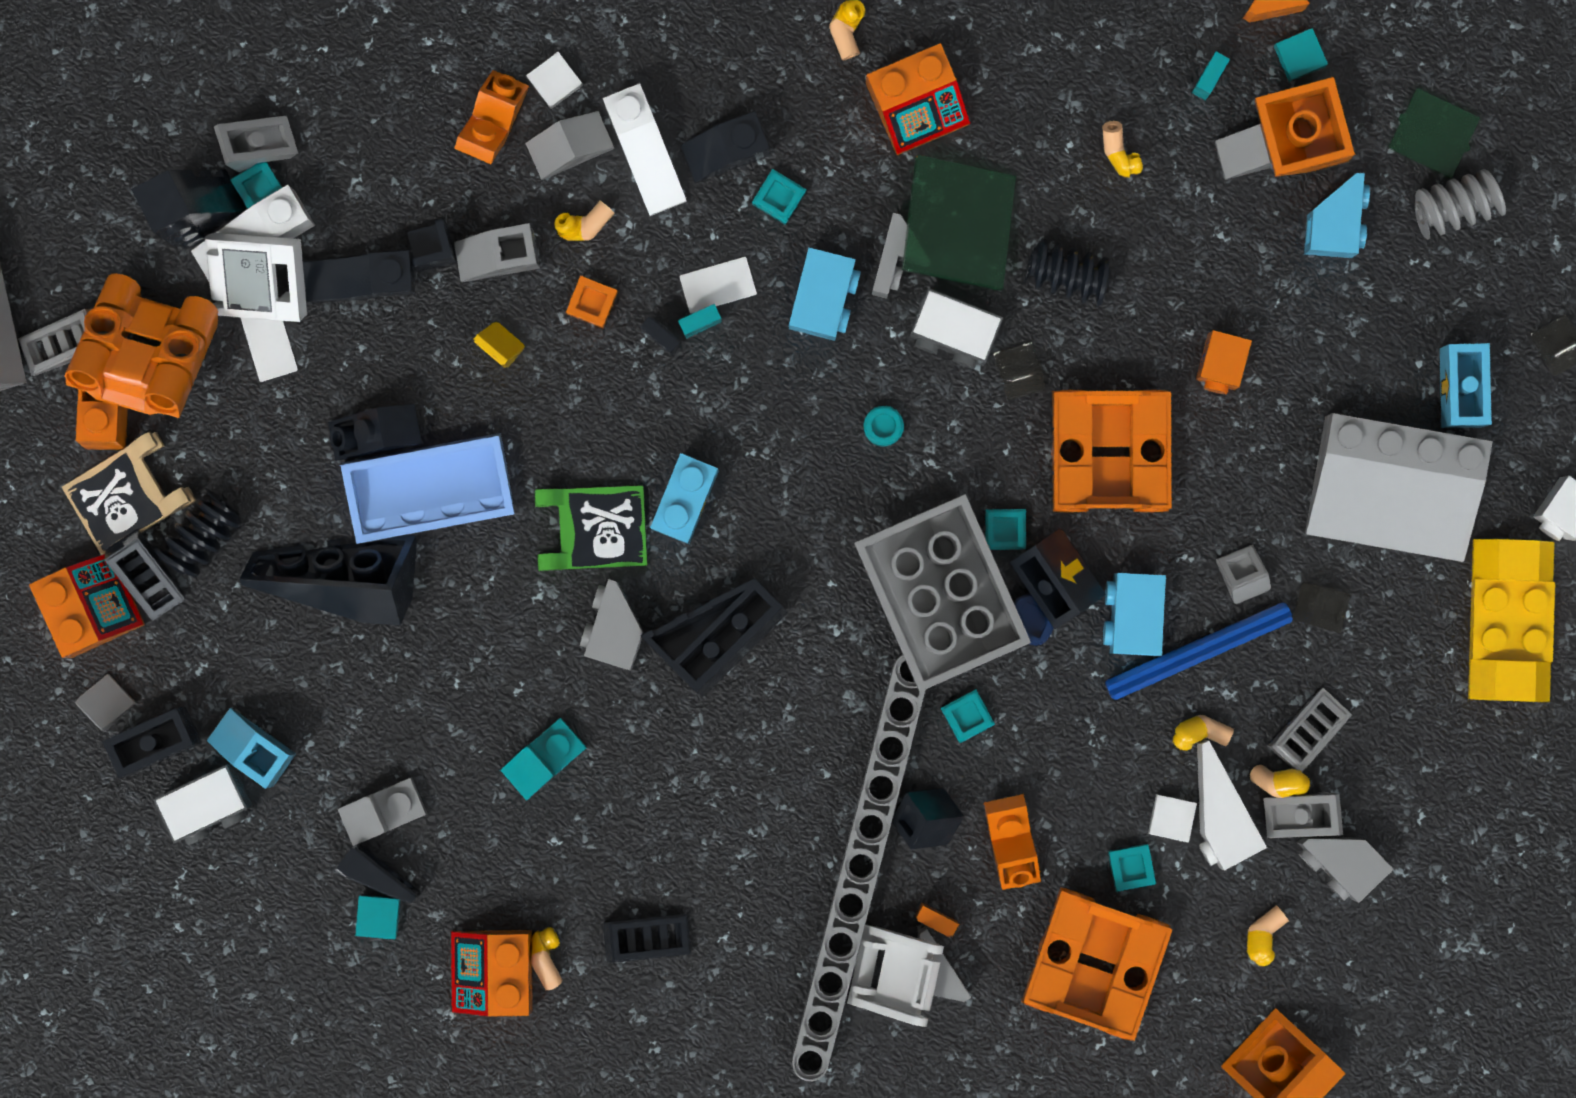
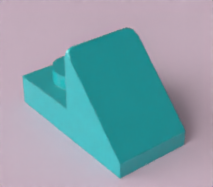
(543, 758)

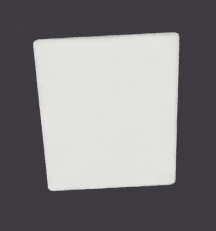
(718, 284)
(269, 347)

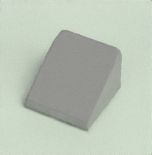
(1244, 574)
(105, 702)

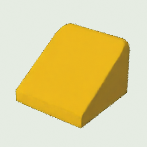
(499, 344)

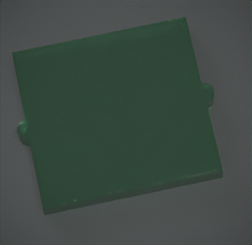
(1434, 133)

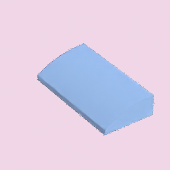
(428, 488)

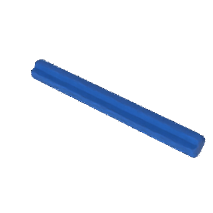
(1199, 651)

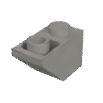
(497, 253)
(616, 630)
(1348, 861)

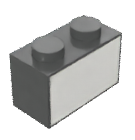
(955, 328)
(204, 803)

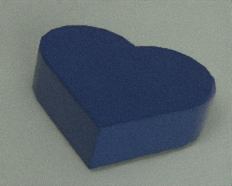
(1033, 619)

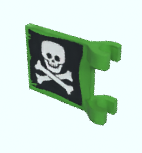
(596, 527)

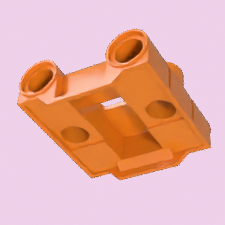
(134, 372)
(1112, 421)
(1087, 992)

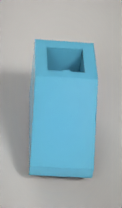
(1336, 224)
(250, 749)

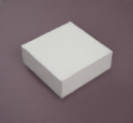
(554, 80)
(1172, 818)

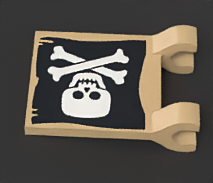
(123, 494)

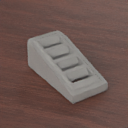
(60, 329)
(1279, 744)

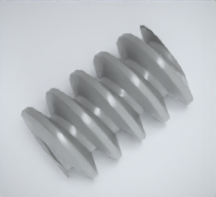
(1458, 201)

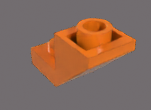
(492, 117)
(1012, 842)

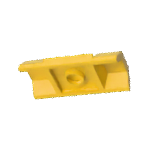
(1511, 620)

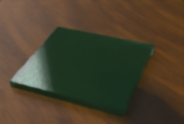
(958, 222)

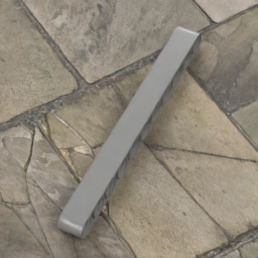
(860, 885)

